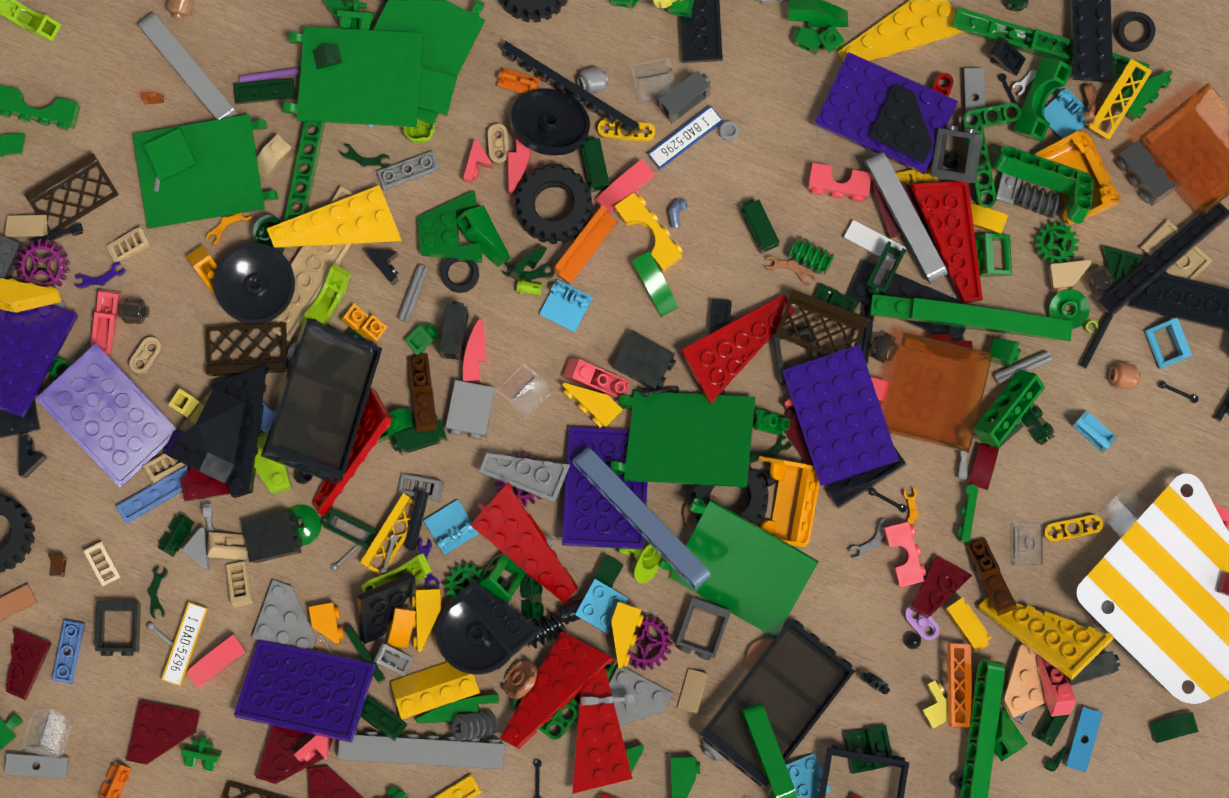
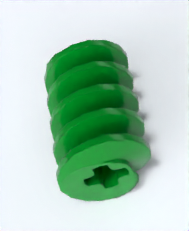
(811, 256)

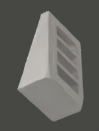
(437, 489)

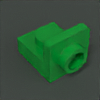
(831, 39)
(422, 337)

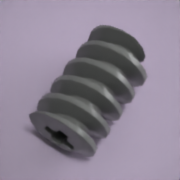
(1038, 199)
(474, 725)

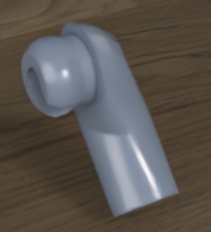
(675, 210)

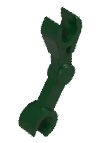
(364, 162)
(529, 276)
(772, 453)
(153, 592)

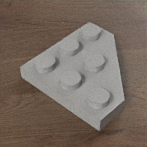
(284, 619)
(649, 697)

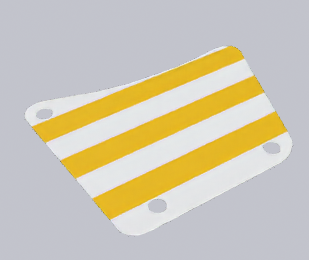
(1166, 592)

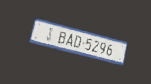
(685, 137)

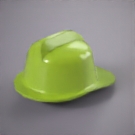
(647, 563)

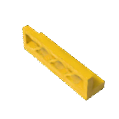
(1115, 92)
(385, 532)

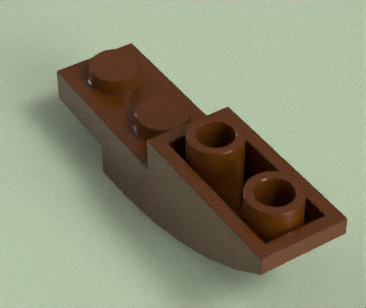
(422, 392)
(991, 576)

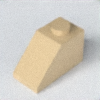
(273, 156)
(1066, 275)

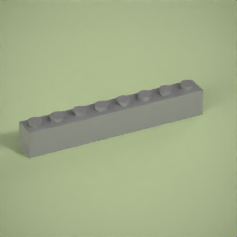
(424, 751)

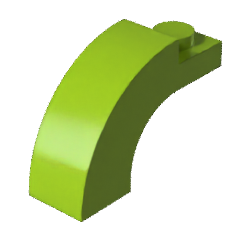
(29, 20)

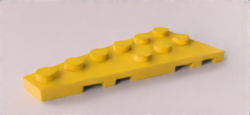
(905, 29)
(348, 221)
(1052, 637)

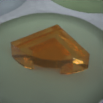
(152, 98)

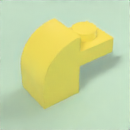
(183, 403)
(937, 713)

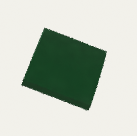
(869, 740)

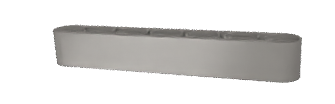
(186, 67)
(906, 217)

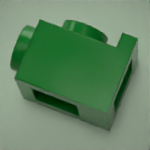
(807, 39)

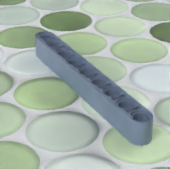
(641, 518)

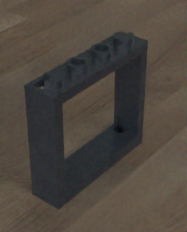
(858, 754)

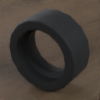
(1143, 18)
(463, 287)

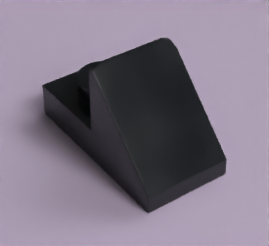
(1006, 56)
(381, 260)
(27, 462)

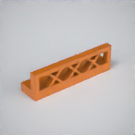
(585, 245)
(959, 685)

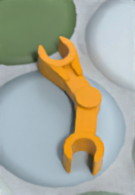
(225, 222)
(913, 515)

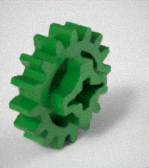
(1053, 236)
(466, 577)

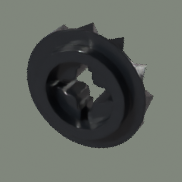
(875, 682)

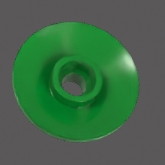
(1080, 307)
(311, 520)

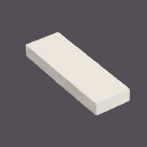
(869, 239)

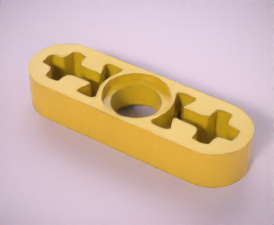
(640, 138)
(1059, 537)

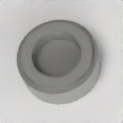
(729, 131)

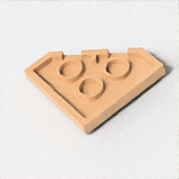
(1024, 684)

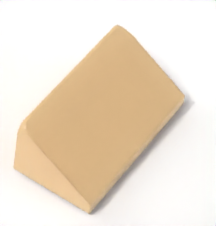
(26, 225)
(226, 546)
(692, 691)

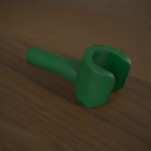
(1051, 764)

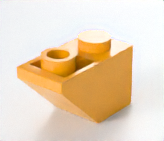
(325, 620)

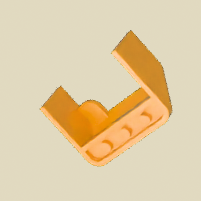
(794, 501)

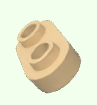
(498, 144)
(144, 355)

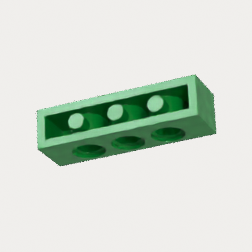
(1009, 408)

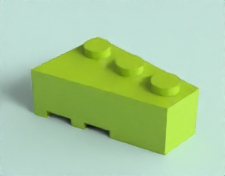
(271, 472)

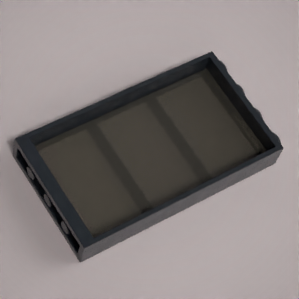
(322, 401)
(794, 683)

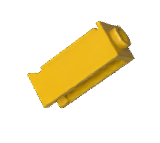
(968, 624)

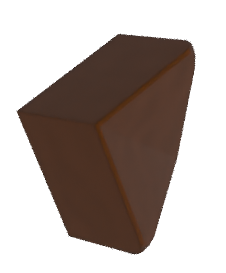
(57, 565)

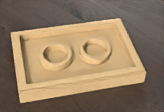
(1189, 265)

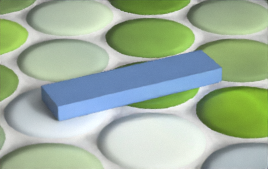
(152, 496)

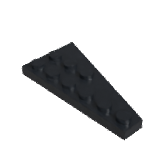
(250, 389)

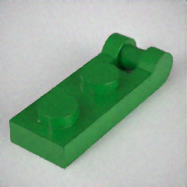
(967, 512)

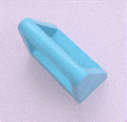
(1179, 341)
(1094, 432)

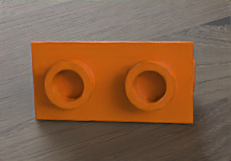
(517, 81)
(119, 776)

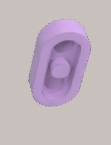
(921, 623)

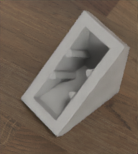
(197, 548)
(393, 659)

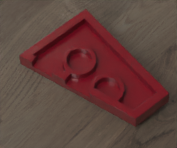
(26, 661)

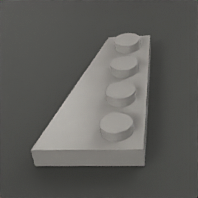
(529, 475)

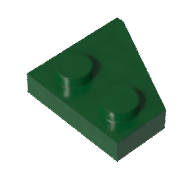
(1120, 262)

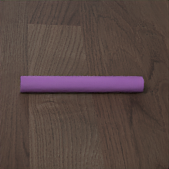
(269, 75)

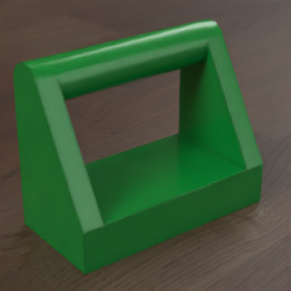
(984, 247)
(494, 570)

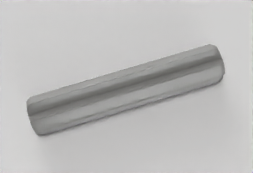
(413, 293)
(1025, 365)

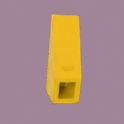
(25, 296)
(599, 405)
(428, 610)
(624, 625)

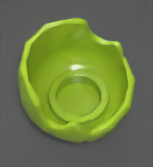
(421, 134)

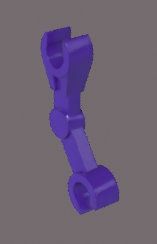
(102, 280)
(426, 551)

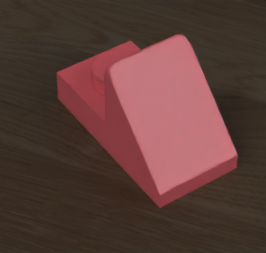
(476, 158)
(307, 751)

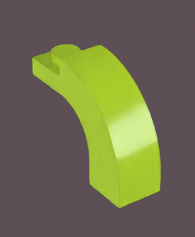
(329, 297)
(417, 566)

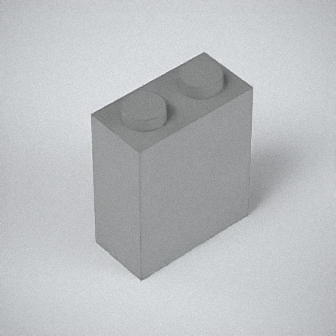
(470, 409)

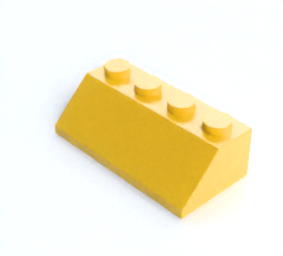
(432, 689)

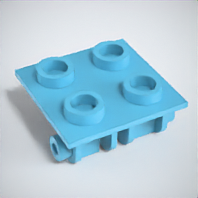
(1065, 114)
(566, 305)
(451, 527)
(599, 605)
(806, 776)

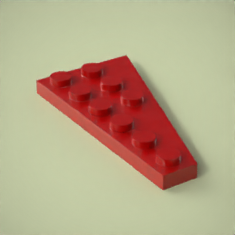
(950, 221)
(728, 350)
(372, 425)
(520, 538)
(558, 681)
(599, 744)

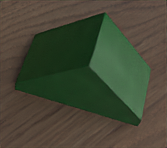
(327, 56)

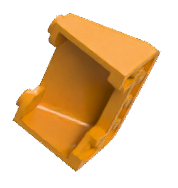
(1081, 154)

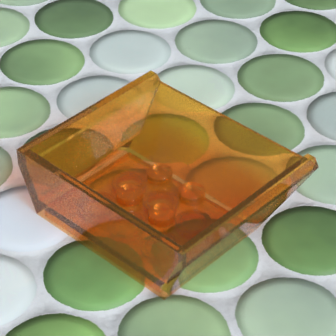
(1194, 149)
(936, 392)

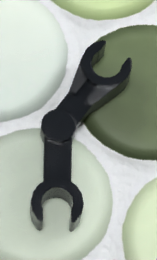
(74, 230)

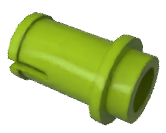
(528, 287)

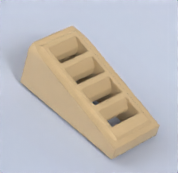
(131, 251)
(160, 475)
(99, 545)
(247, 592)

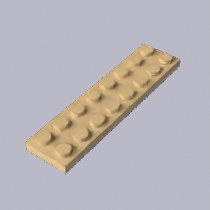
(310, 273)

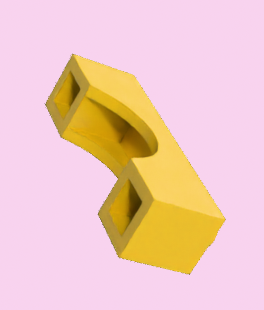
(633, 212)

